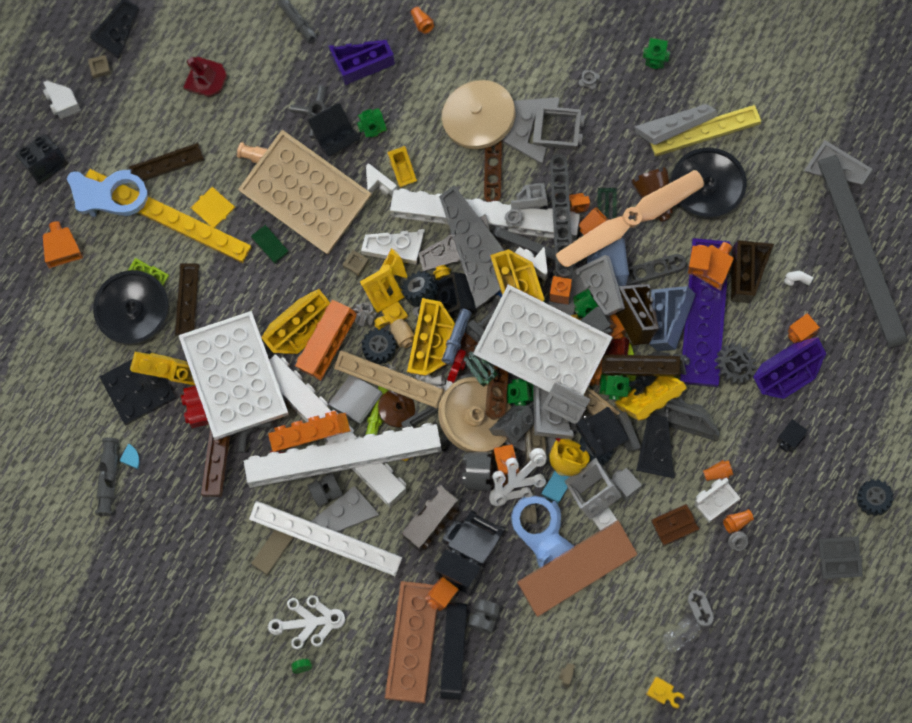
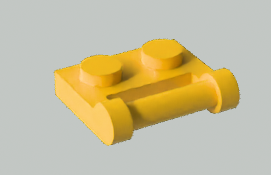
(376, 291)

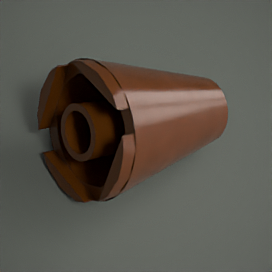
(651, 182)

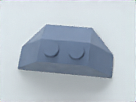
(618, 258)

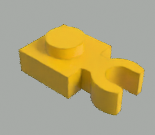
(661, 692)

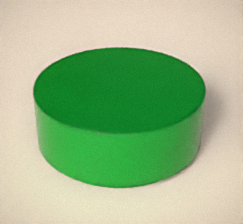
(301, 666)

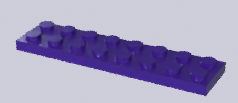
(704, 328)

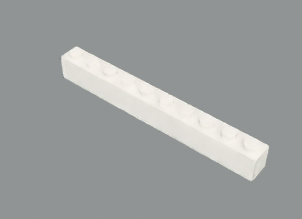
(428, 208)
(307, 405)
(342, 455)

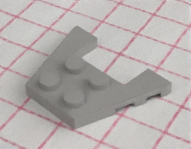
(521, 130)

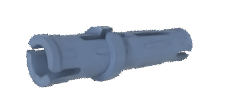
(453, 343)

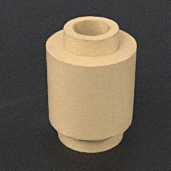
(402, 333)

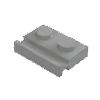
(566, 403)

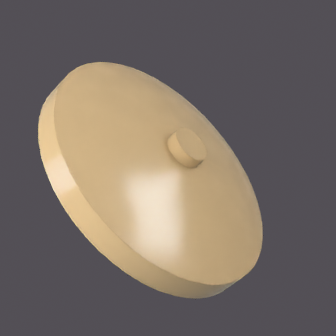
(478, 114)
(465, 418)

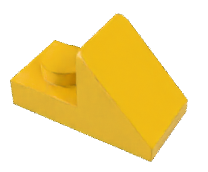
(401, 166)
(395, 261)

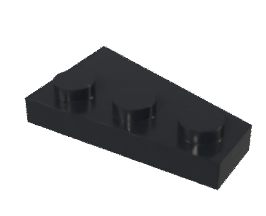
(116, 27)
(655, 449)

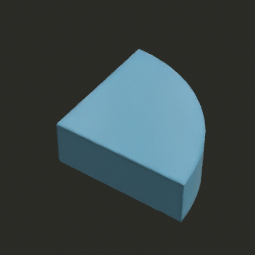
(130, 457)

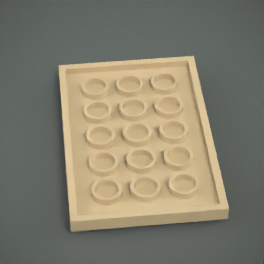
(305, 192)

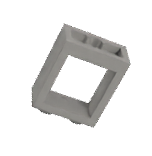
(563, 112)
(577, 484)

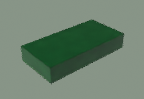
(269, 244)

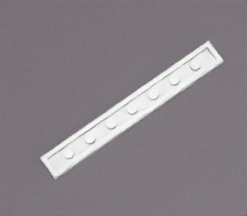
(325, 538)

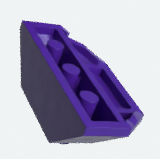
(790, 368)

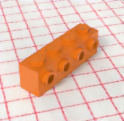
(326, 340)
(309, 432)

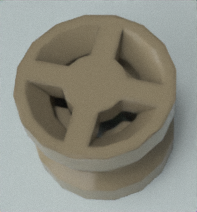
(528, 515)

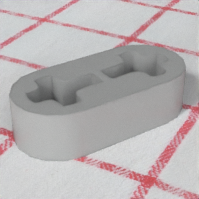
(704, 606)

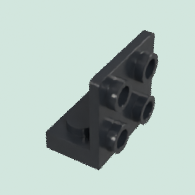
(333, 129)
(41, 158)
(601, 432)

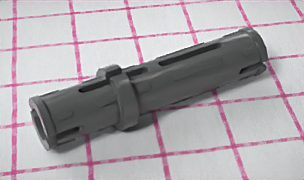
(301, 25)

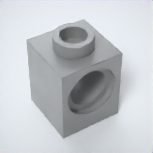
(626, 483)

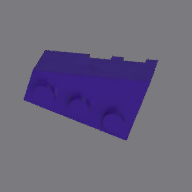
(361, 59)

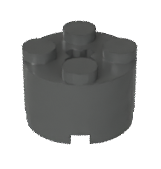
(478, 471)

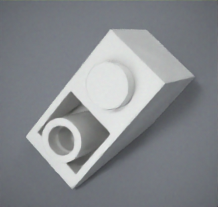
(62, 98)

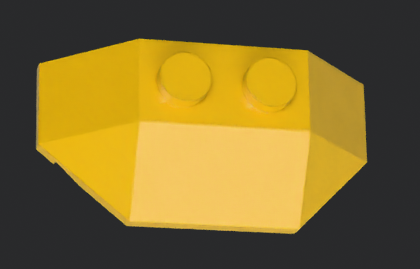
(516, 272)
(296, 324)
(430, 338)

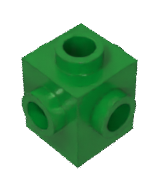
(656, 53)
(371, 123)
(584, 303)
(614, 386)
(519, 392)

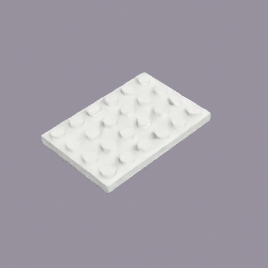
(541, 343)
(233, 375)

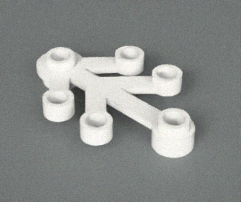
(501, 495)
(310, 622)

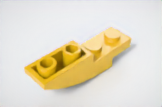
(162, 366)

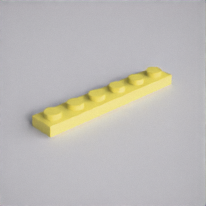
(710, 129)

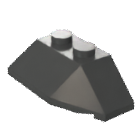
(689, 418)

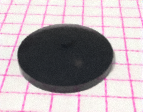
(723, 183)
(131, 307)

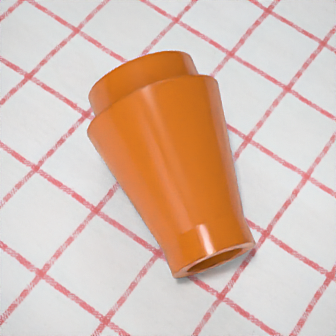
(422, 20)
(718, 471)
(737, 521)

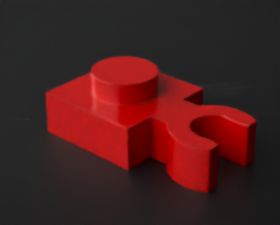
(458, 365)

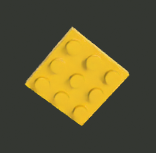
(653, 397)

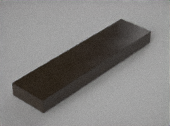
(168, 162)
(187, 298)
(641, 365)

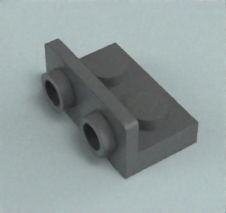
(514, 423)

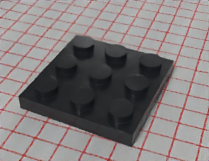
(135, 393)

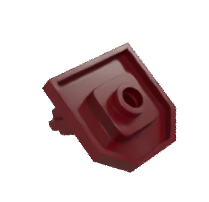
(205, 77)

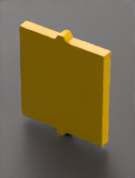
(213, 207)

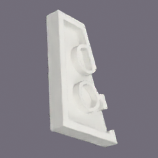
(405, 244)

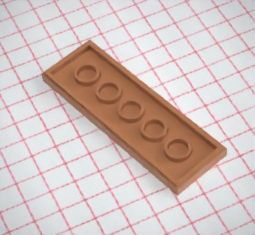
(577, 568)
(411, 644)

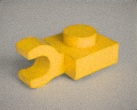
(390, 315)

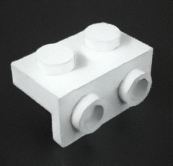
(716, 500)

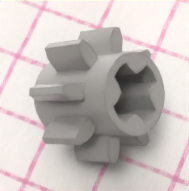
(364, 314)

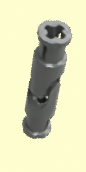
(107, 473)

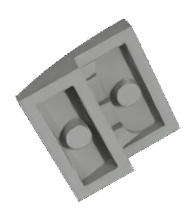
(355, 399)

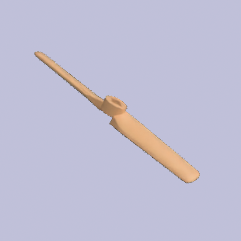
(647, 209)

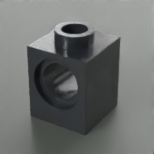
(791, 436)

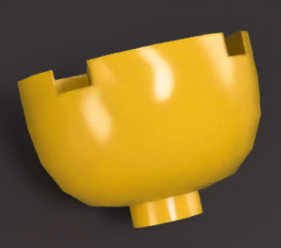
(568, 458)

